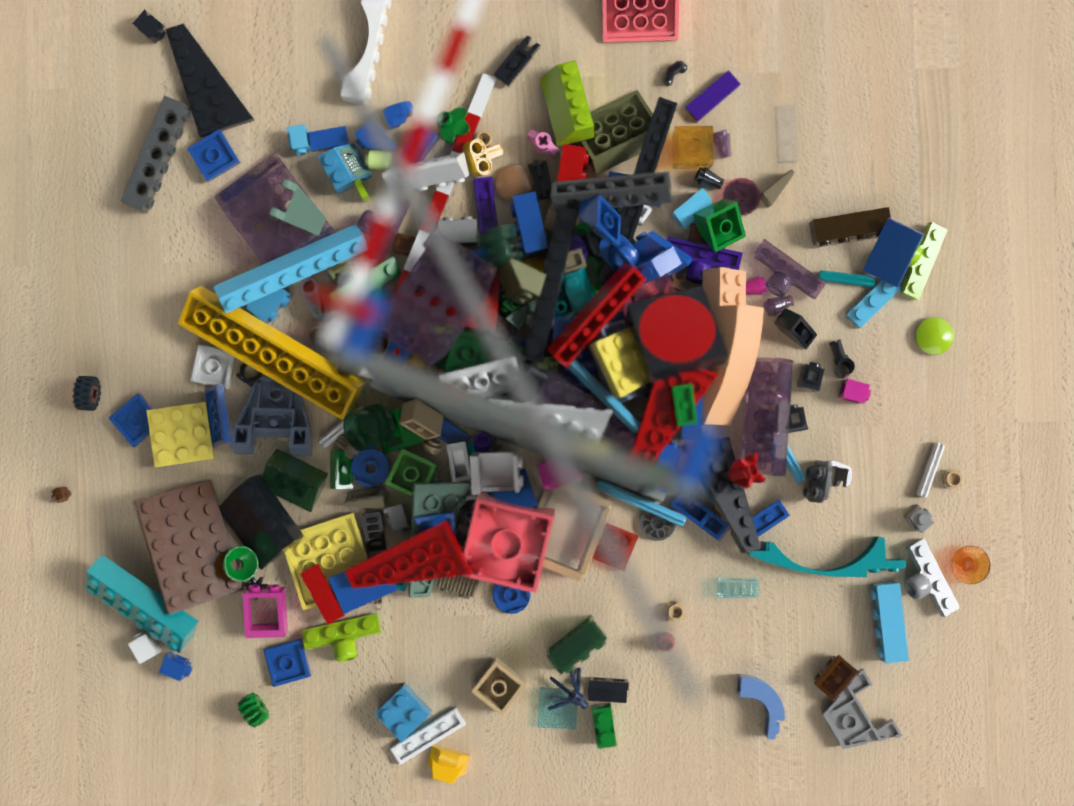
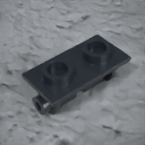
(541, 179)

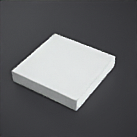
(212, 366)

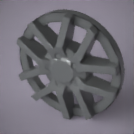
(657, 524)

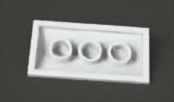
(483, 378)

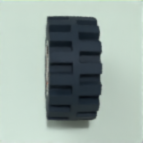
(86, 393)

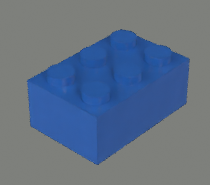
(529, 225)

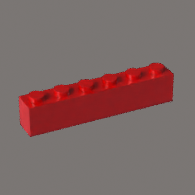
(596, 314)

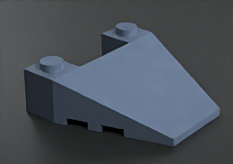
(272, 412)

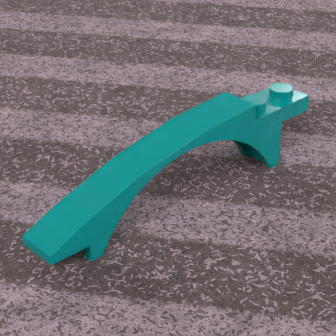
(871, 559)

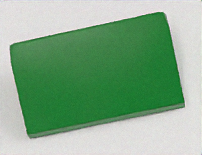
(340, 470)

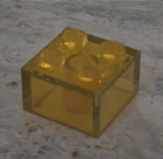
(692, 147)

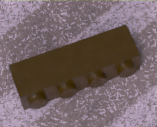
(848, 226)

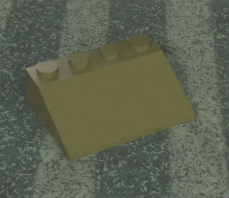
(618, 132)

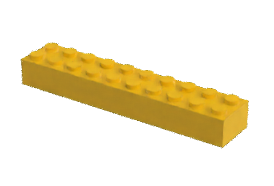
(271, 353)

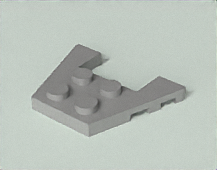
(850, 721)

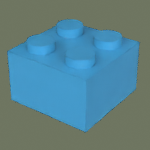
(403, 712)

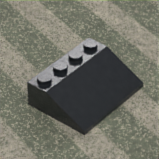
(260, 520)

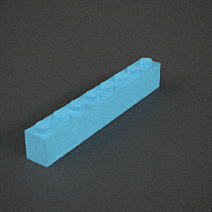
(290, 268)

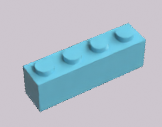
(889, 622)

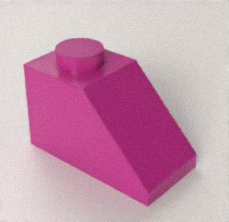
(551, 476)

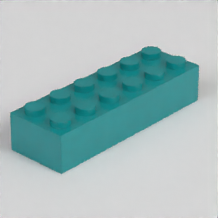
(139, 604)

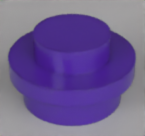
(482, 442)

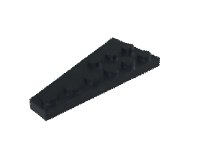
(208, 93)
(730, 497)

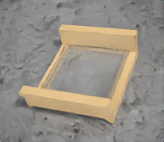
(571, 538)

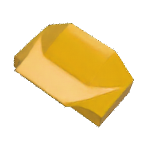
(447, 764)

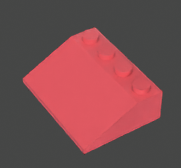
(640, 20)

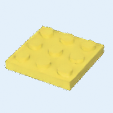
(621, 362)
(180, 434)

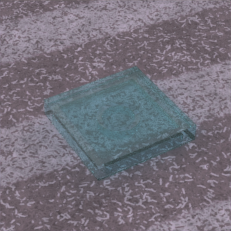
(562, 717)

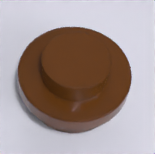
(61, 494)

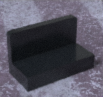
(608, 689)

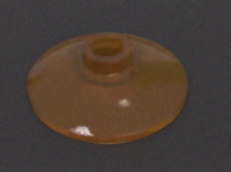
(979, 564)

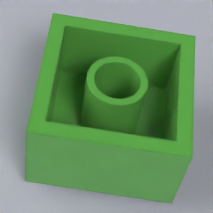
(410, 469)

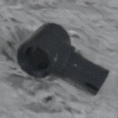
(841, 359)

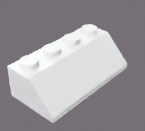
(437, 171)

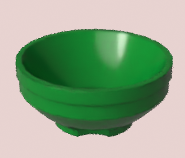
(249, 563)

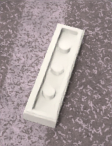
(428, 735)

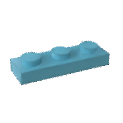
(872, 303)

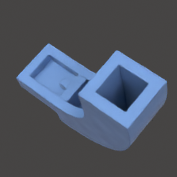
(754, 687)

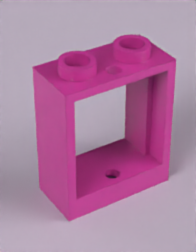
(265, 630)

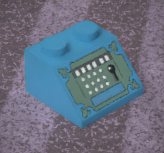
(344, 167)

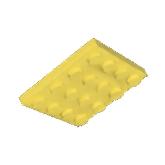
(332, 546)

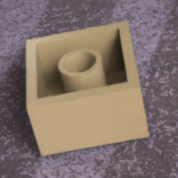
(499, 686)

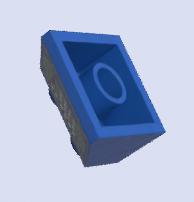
(601, 219)

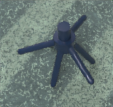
(574, 696)

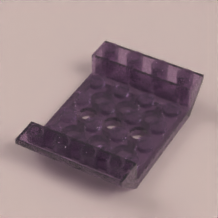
(250, 202)
(424, 328)

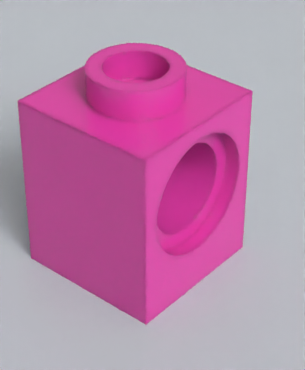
(854, 391)

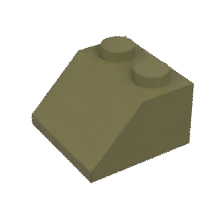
(520, 281)

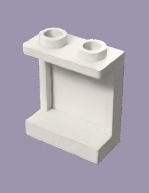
(496, 471)

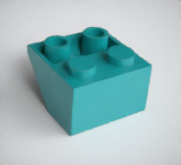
(574, 293)

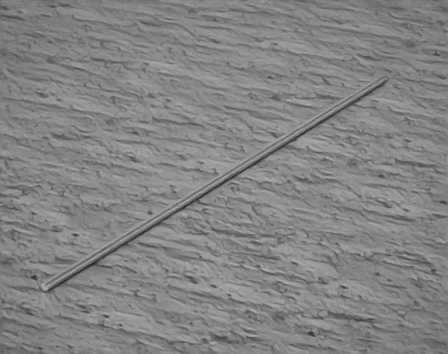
(512, 374)

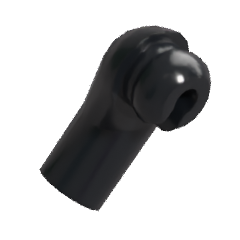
(672, 70)

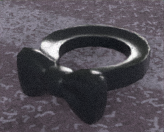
(240, 376)

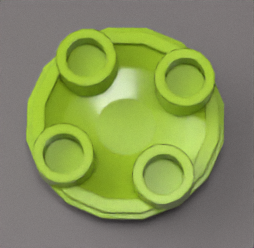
(934, 336)

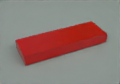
(322, 594)

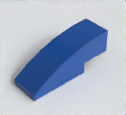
(701, 516)

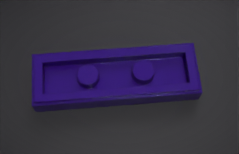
(712, 96)
(485, 203)

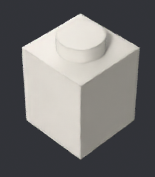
(144, 647)

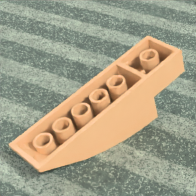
(741, 333)

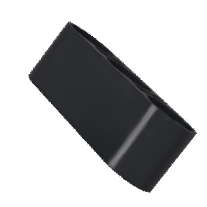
(534, 379)

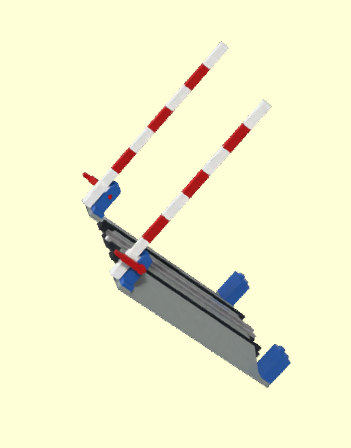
(361, 313)

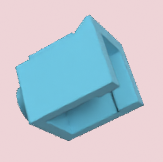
(298, 139)

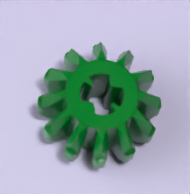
(253, 710)

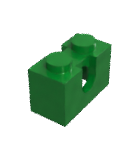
(603, 719)

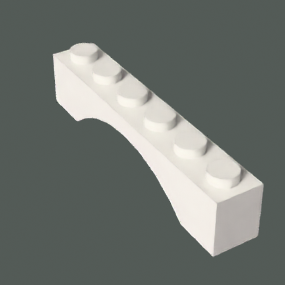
(363, 72)

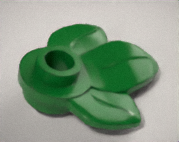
(454, 126)

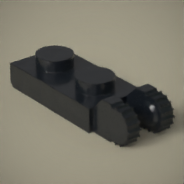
(516, 62)

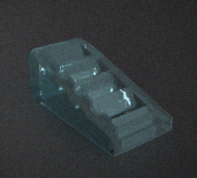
(725, 587)

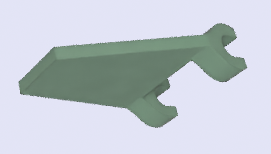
(300, 211)

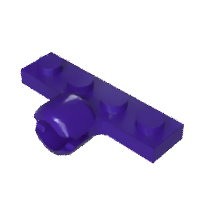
(705, 258)

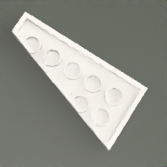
(583, 420)

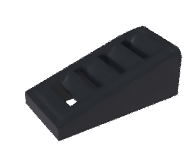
(381, 530)

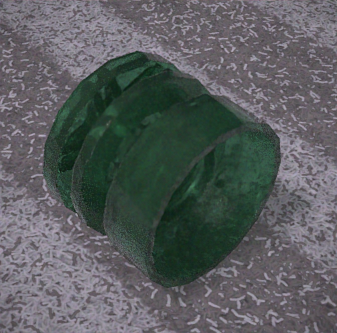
(499, 244)
(369, 426)

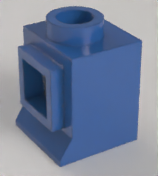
(176, 666)

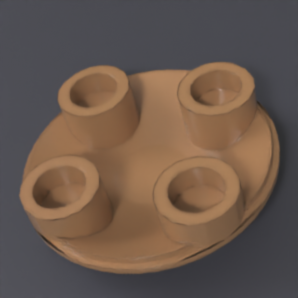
(513, 181)

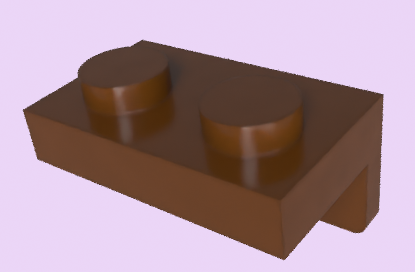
(835, 677)

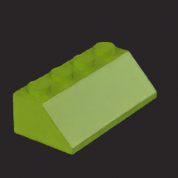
(567, 104)

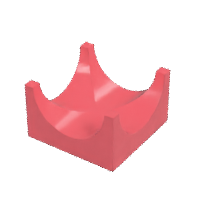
(508, 543)

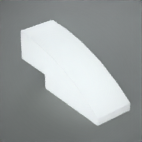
(460, 466)

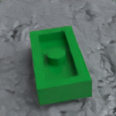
(684, 404)

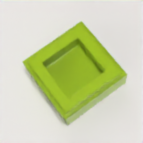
(362, 190)

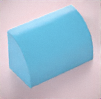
(684, 214)

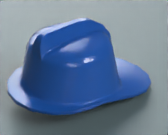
(617, 256)

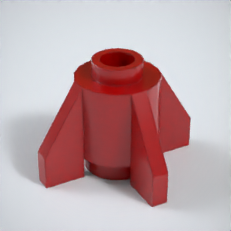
(745, 472)

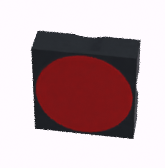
(676, 334)

